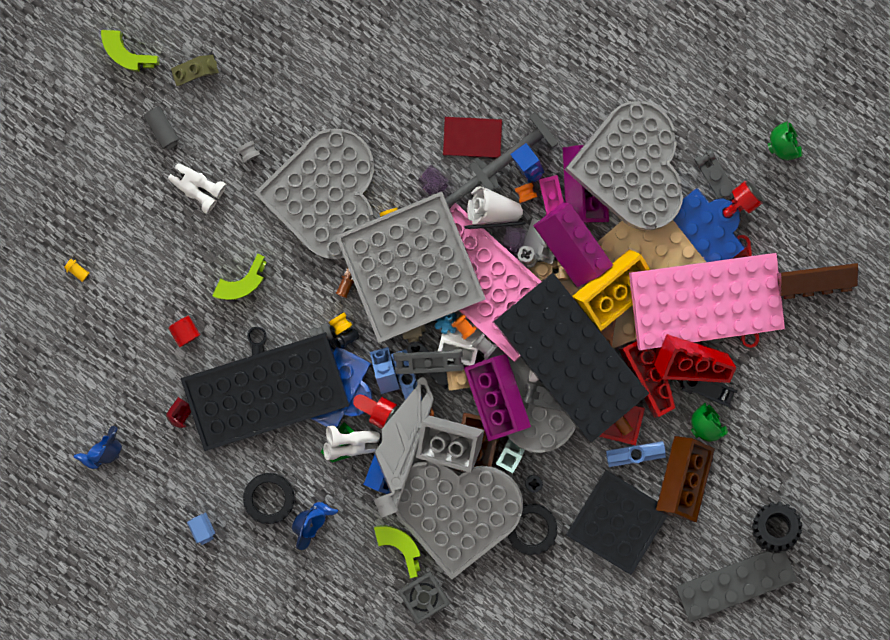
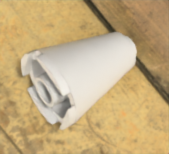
(492, 208)

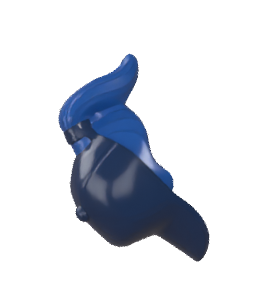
(102, 455)
(302, 522)

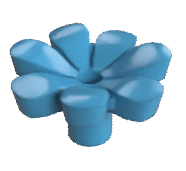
(445, 323)

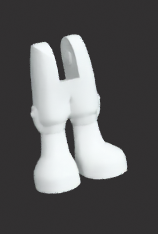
(190, 184)
(358, 443)

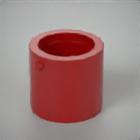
(184, 331)

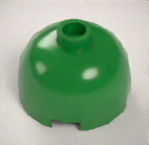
(784, 142)
(706, 424)

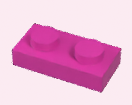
(551, 193)

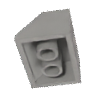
(449, 443)

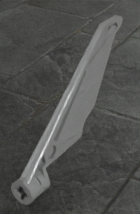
(400, 446)

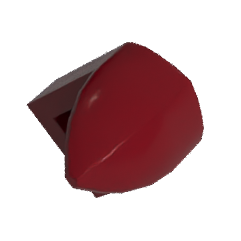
(178, 413)

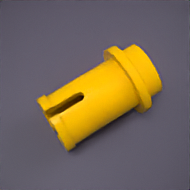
(76, 270)

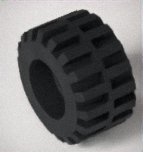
(788, 515)

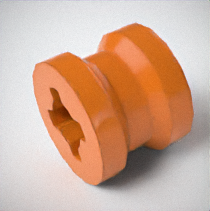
(526, 192)

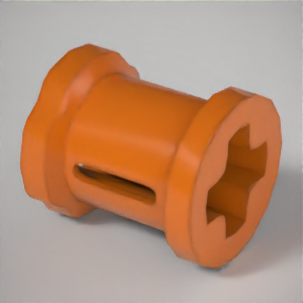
(463, 326)

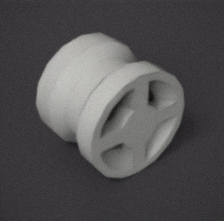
(248, 151)

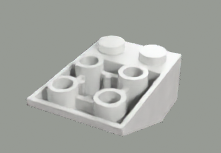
(455, 341)

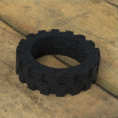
(268, 518)
(550, 537)

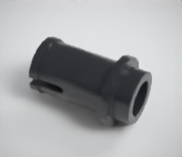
(343, 340)

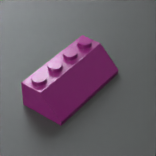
(583, 202)
(573, 244)
(497, 397)

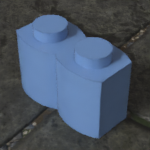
(201, 529)

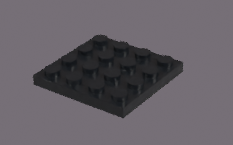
(617, 522)

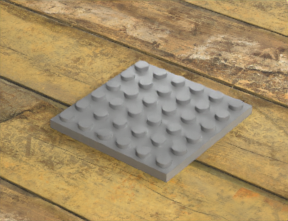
(410, 267)

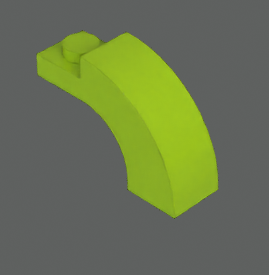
(115, 48)
(243, 287)
(398, 538)

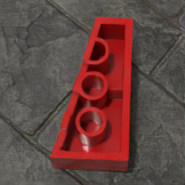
(693, 362)
(642, 365)

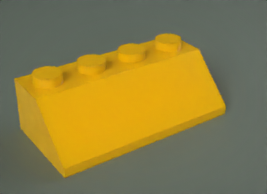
(610, 293)

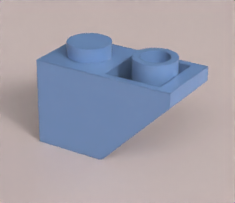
(384, 370)

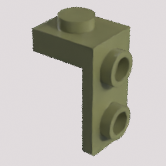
(194, 68)

